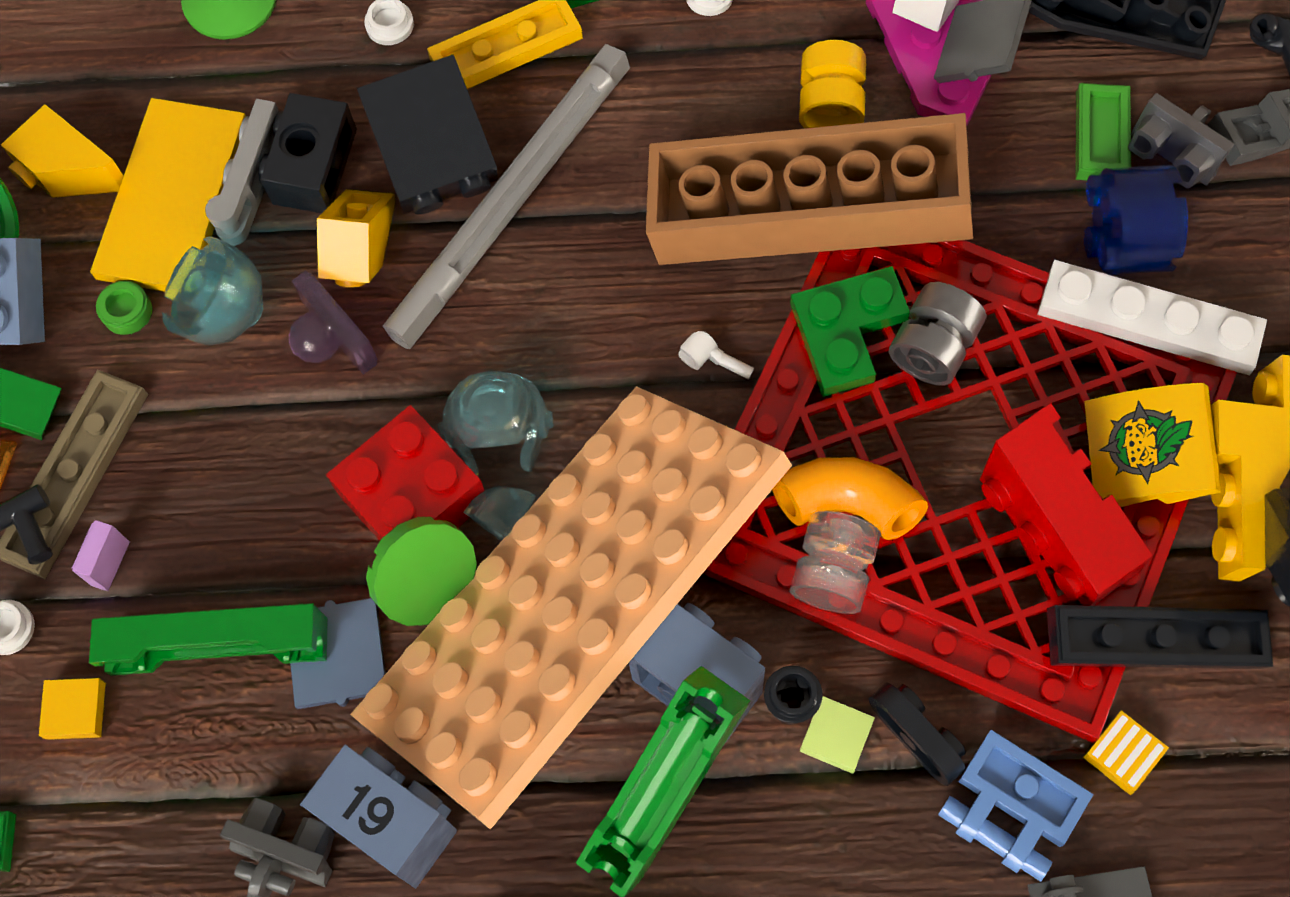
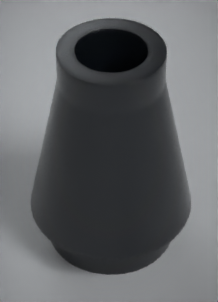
(795, 683)

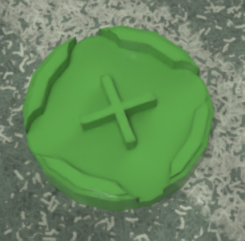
(420, 569)

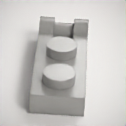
(239, 200)

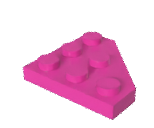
(916, 55)

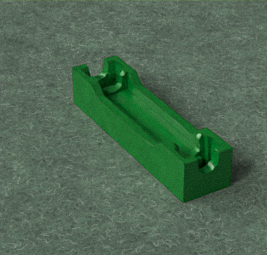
(147, 641)
(663, 780)

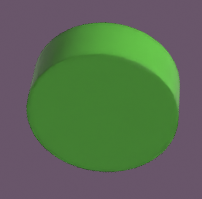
(124, 307)

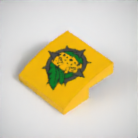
(1153, 444)

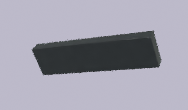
(1159, 637)

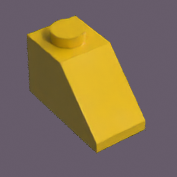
(59, 158)
(354, 237)

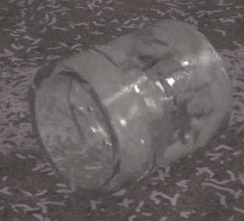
(838, 553)

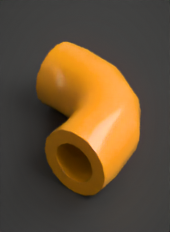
(854, 488)

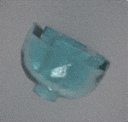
(213, 294)

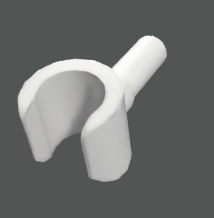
(701, 347)

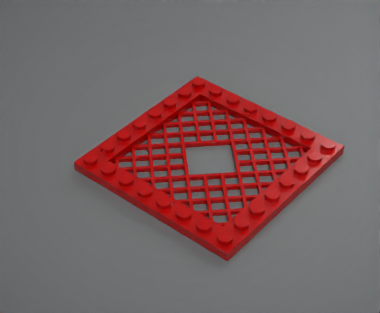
(917, 632)

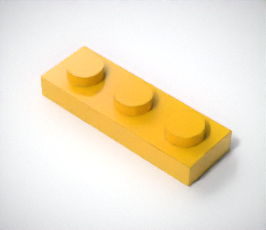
(510, 40)

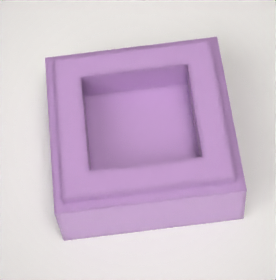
(100, 555)

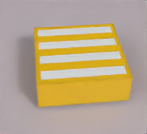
(1126, 752)

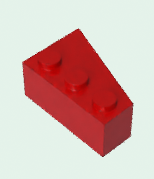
(1060, 511)

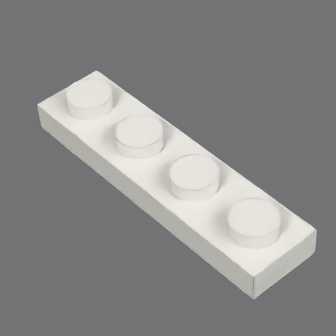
(1153, 317)

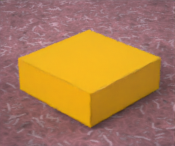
(72, 708)

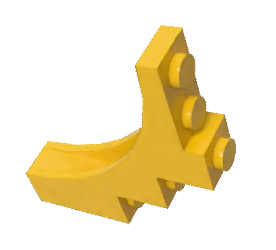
(1251, 461)

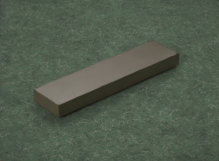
(77, 465)

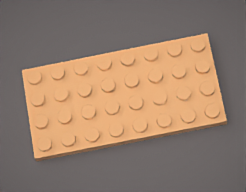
(568, 600)

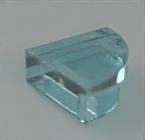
(499, 509)

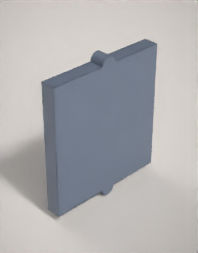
(353, 657)

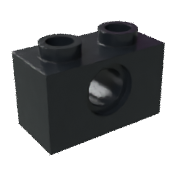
(314, 178)

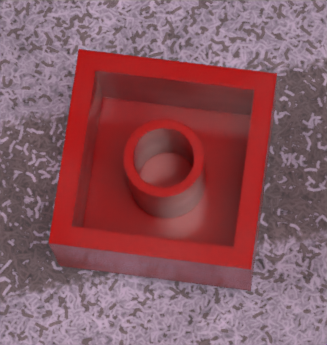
(404, 476)

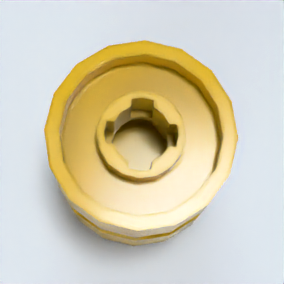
(832, 84)

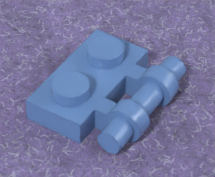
(1026, 791)

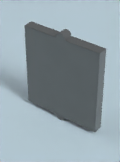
(982, 39)

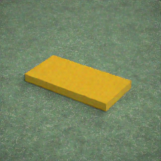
(165, 192)

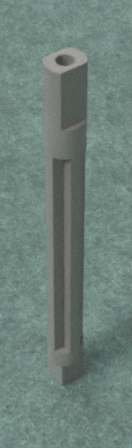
(506, 197)

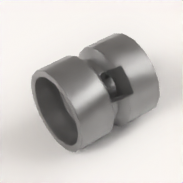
(936, 335)

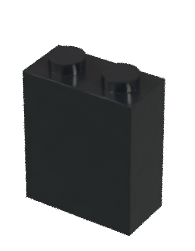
(429, 135)

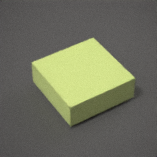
(837, 734)

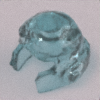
(495, 411)

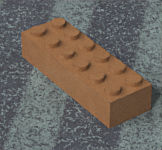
(810, 190)

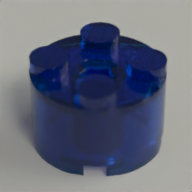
(1136, 219)

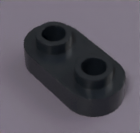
(935, 750)

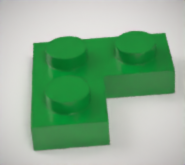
(835, 319)

